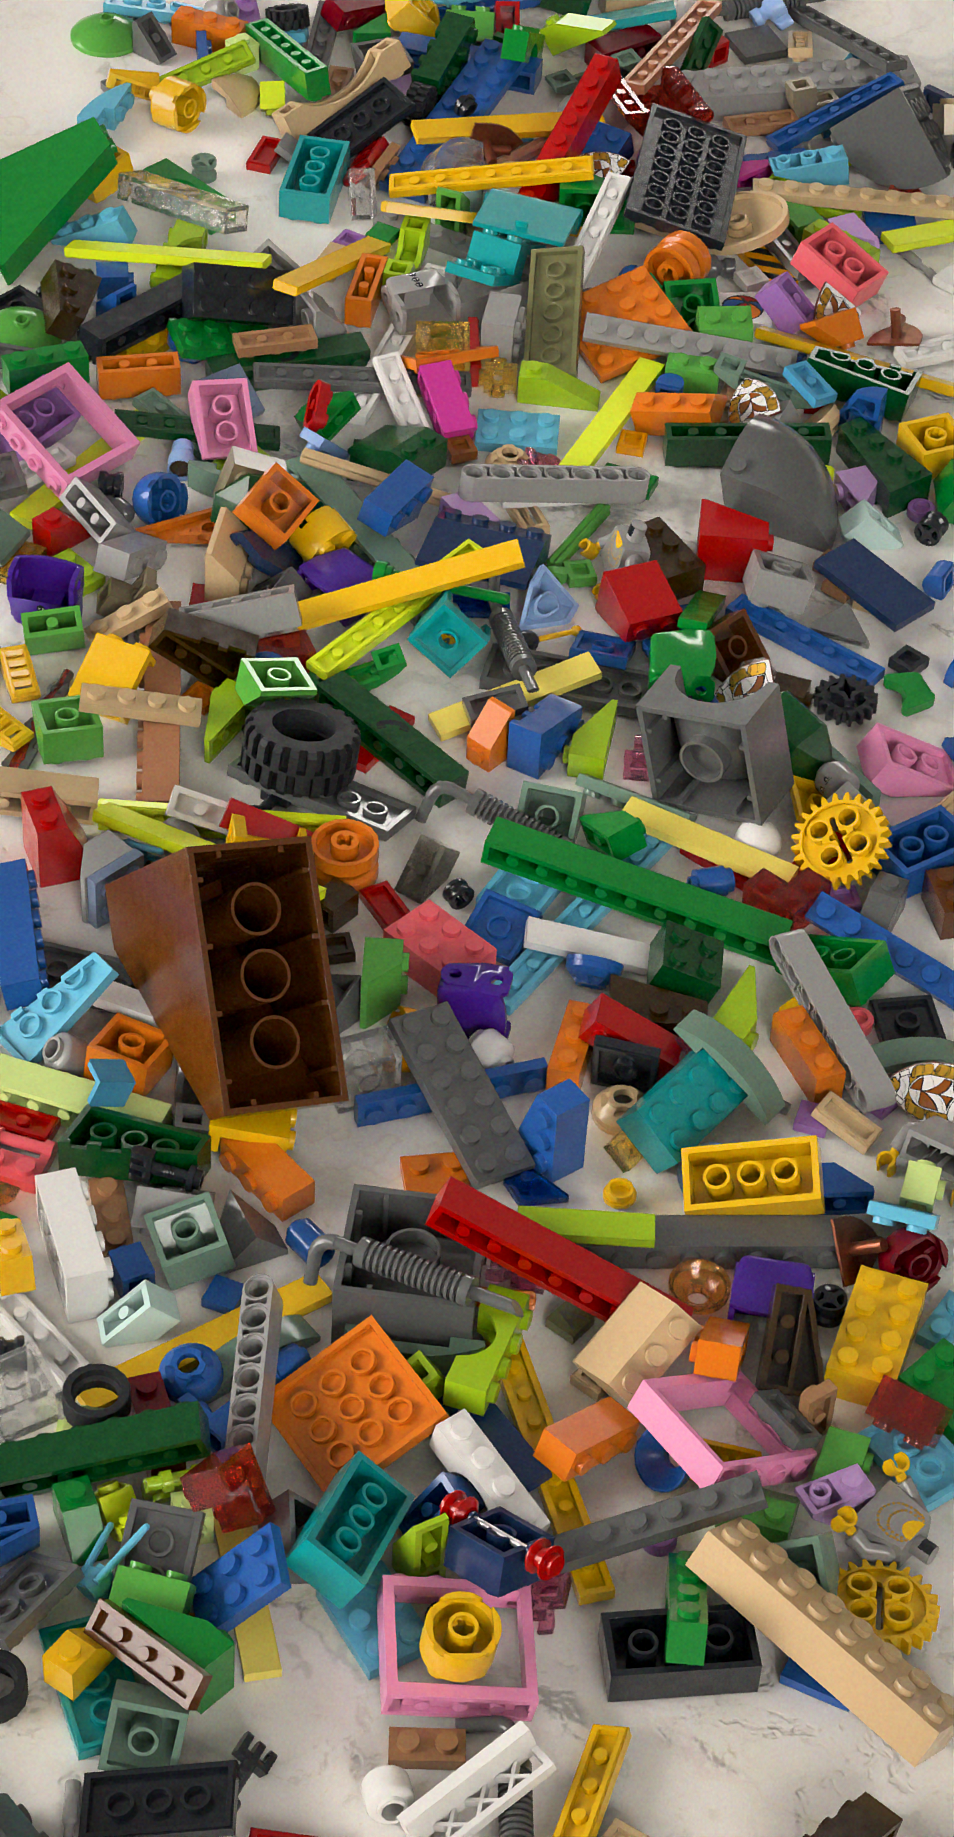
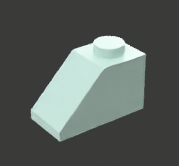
(869, 528)
(139, 1316)

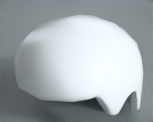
(760, 837)

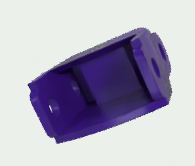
(336, 571)
(43, 584)
(473, 996)
(755, 1279)

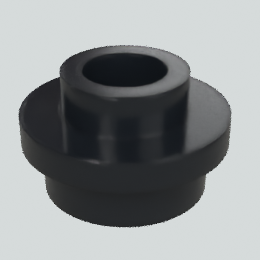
(465, 105)

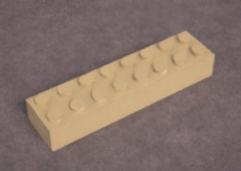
(826, 1639)

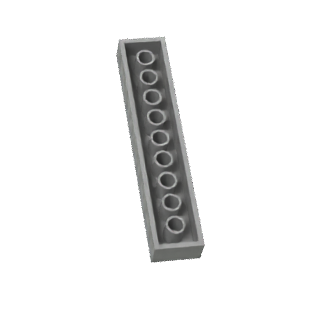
(763, 87)

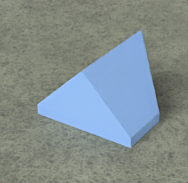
(546, 602)

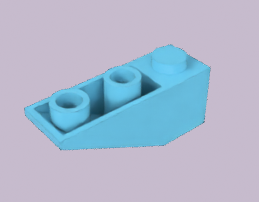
(821, 165)
(107, 226)

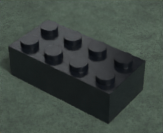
(234, 295)
(636, 1663)

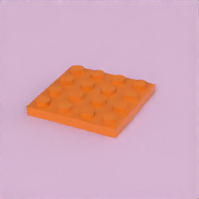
(627, 297)
(354, 1400)

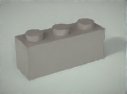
(95, 511)
(130, 555)

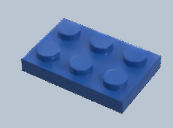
(242, 1580)

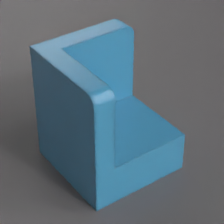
(112, 1082)

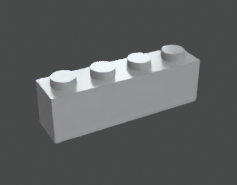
(254, 612)

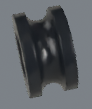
(458, 893)

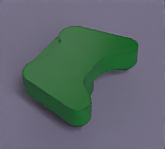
(913, 689)

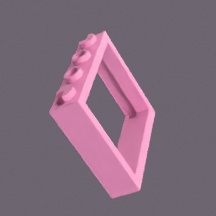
(89, 405)
(657, 1408)
(452, 1699)

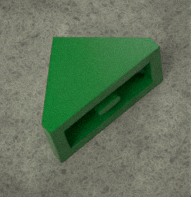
(373, 30)

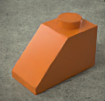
(836, 329)
(489, 735)

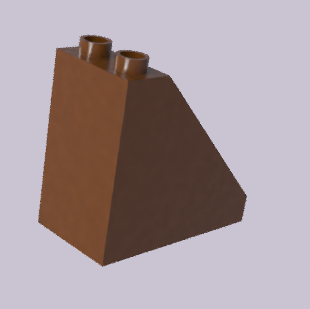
(236, 972)

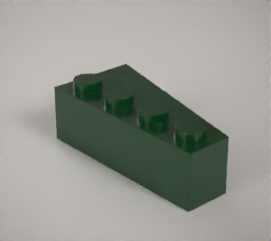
(447, 52)
(848, 375)
(897, 473)
(102, 1143)

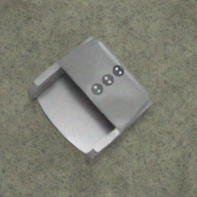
(420, 297)

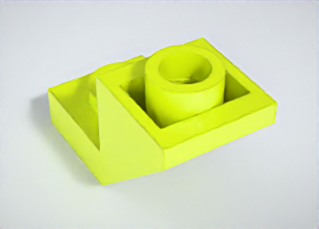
(272, 96)
(114, 1505)

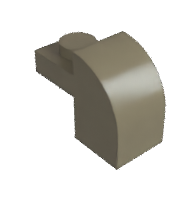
(804, 98)
(120, 593)

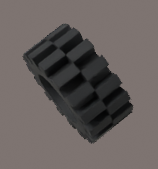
(289, 16)
(424, 98)

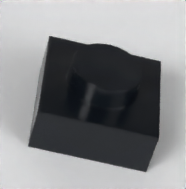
(908, 660)

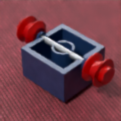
(497, 1547)

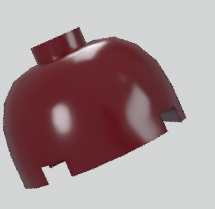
(914, 1256)

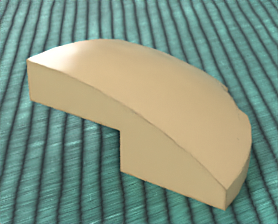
(240, 92)

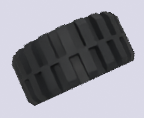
(300, 747)

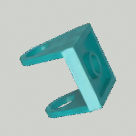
(444, 618)

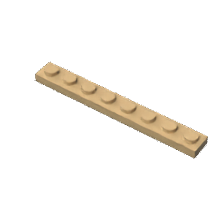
(859, 198)

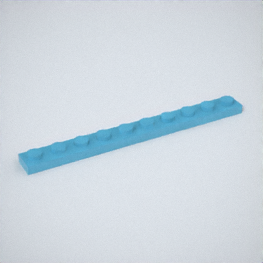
(535, 966)

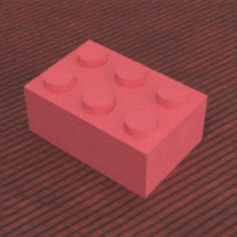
(841, 262)
(436, 940)

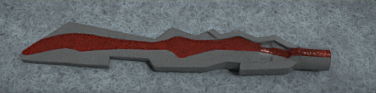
(25, 755)

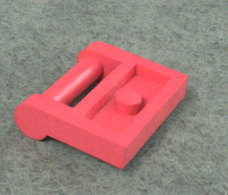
(20, 1168)

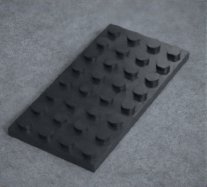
(686, 176)

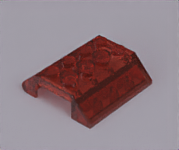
(673, 93)

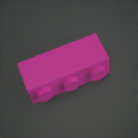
(445, 400)

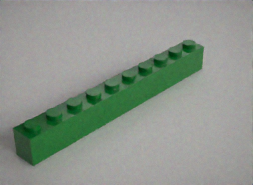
(631, 888)

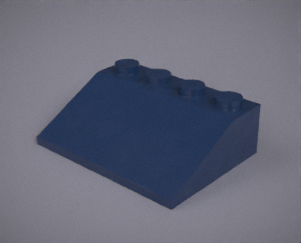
(453, 528)

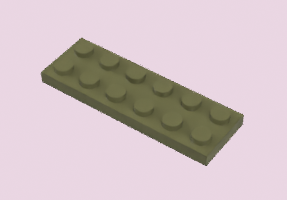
(555, 307)

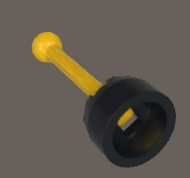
(533, 639)

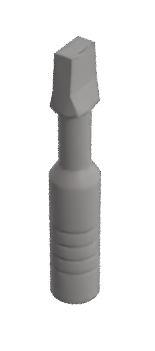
(914, 260)
(70, 1806)

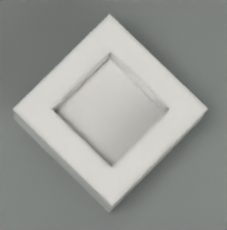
(750, 279)

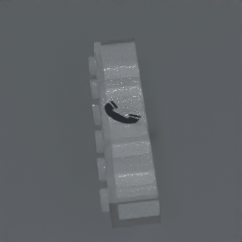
(183, 202)

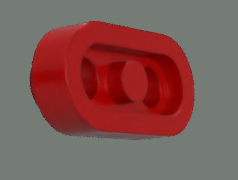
(316, 409)

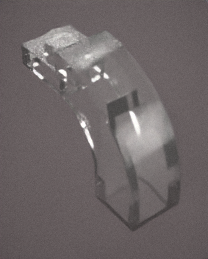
(454, 154)

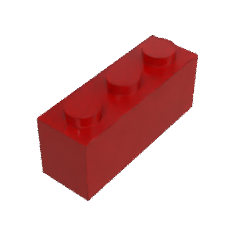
(617, 1021)

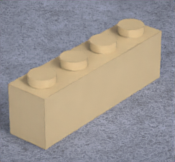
(76, 791)

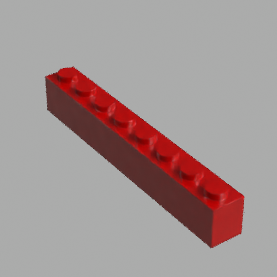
(578, 119)
(533, 1250)

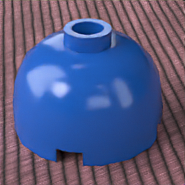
(159, 497)

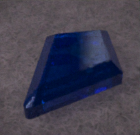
(534, 1189)

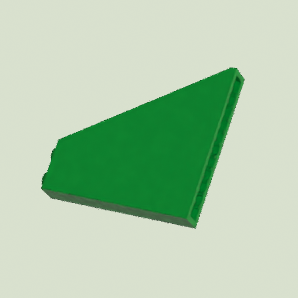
(46, 187)

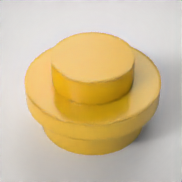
(619, 1193)

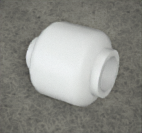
(492, 1048)
(387, 1793)

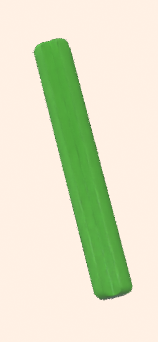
(582, 531)

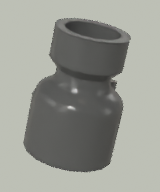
(722, 267)

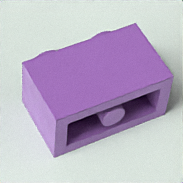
(785, 303)

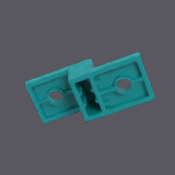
(494, 258)

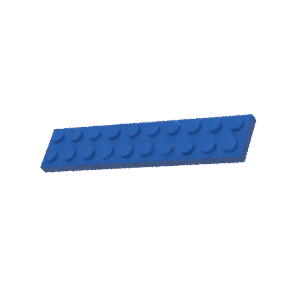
(485, 78)

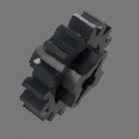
(845, 700)

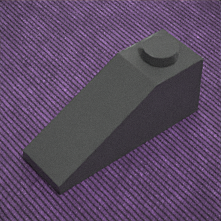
(886, 900)

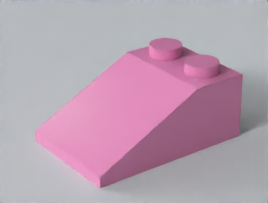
(221, 416)
(905, 764)

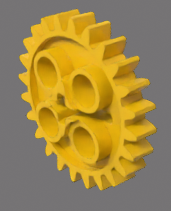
(867, 828)
(907, 1606)

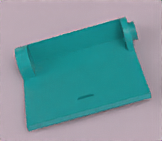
(528, 217)

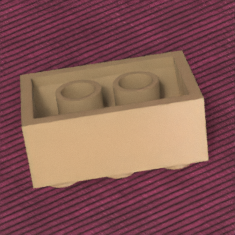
(225, 563)
(636, 1343)

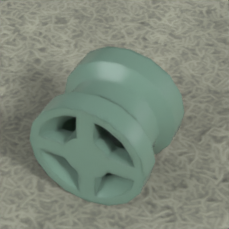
(204, 167)

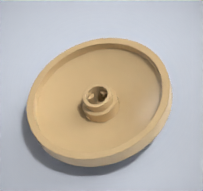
(754, 221)

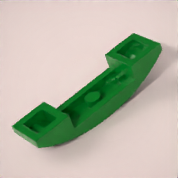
(385, 665)

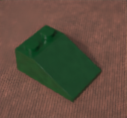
(394, 444)

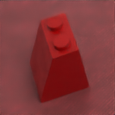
(728, 539)
(637, 601)
(51, 837)

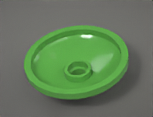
(103, 35)
(25, 328)

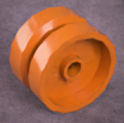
(679, 258)
(347, 852)

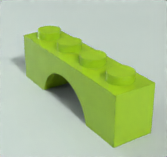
(181, 235)
(411, 248)
(476, 1377)

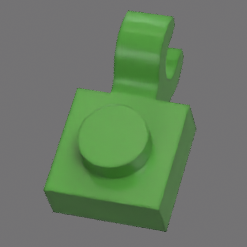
(575, 573)

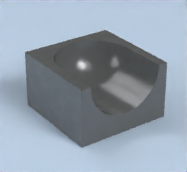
(715, 756)
(401, 1311)

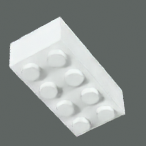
(73, 1244)

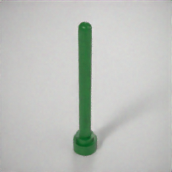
(383, 569)

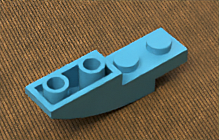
(109, 107)

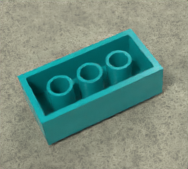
(314, 179)
(681, 1109)
(349, 1530)

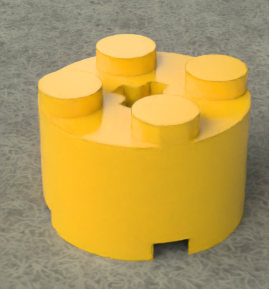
(177, 104)
(322, 534)
(460, 1637)

